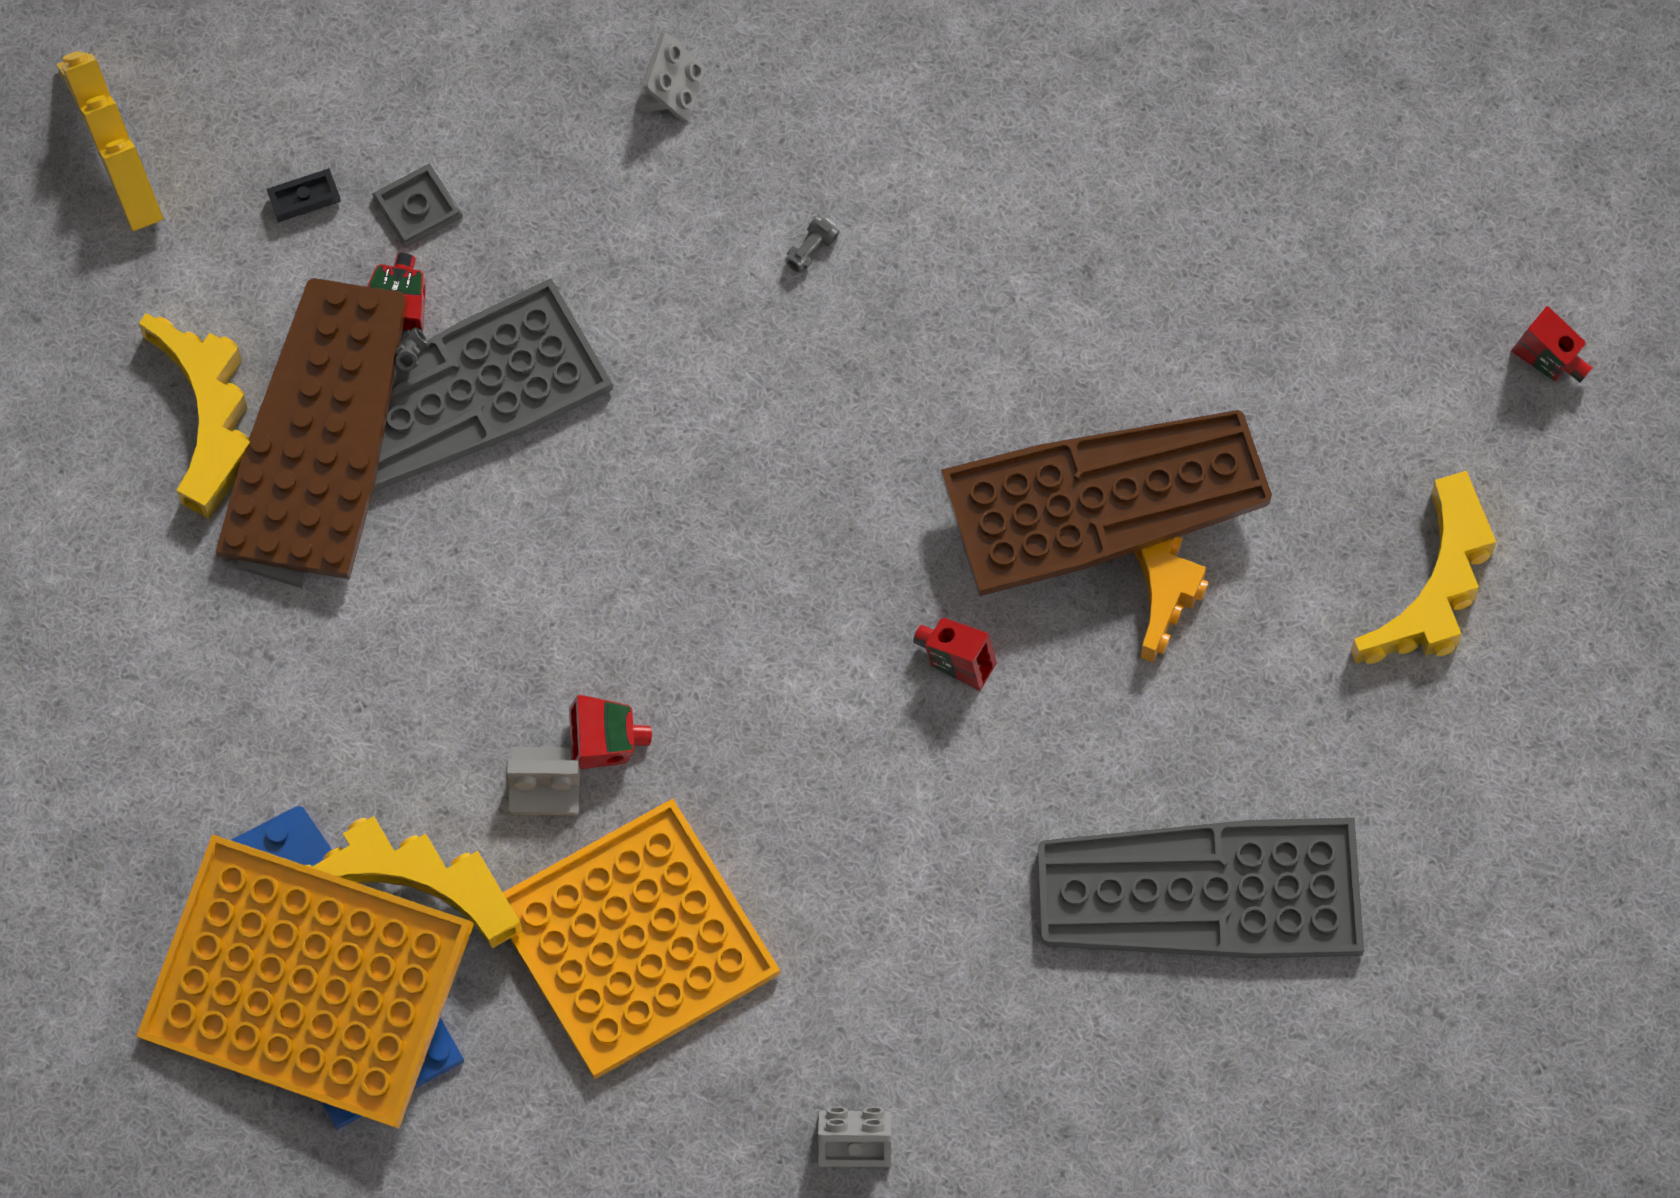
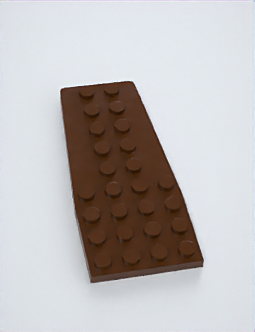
(318, 434)
(1101, 496)

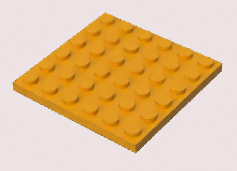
(636, 939)

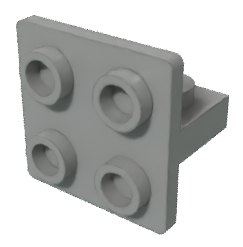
(671, 80)
(543, 781)
(854, 1137)

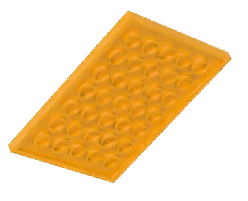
(305, 980)

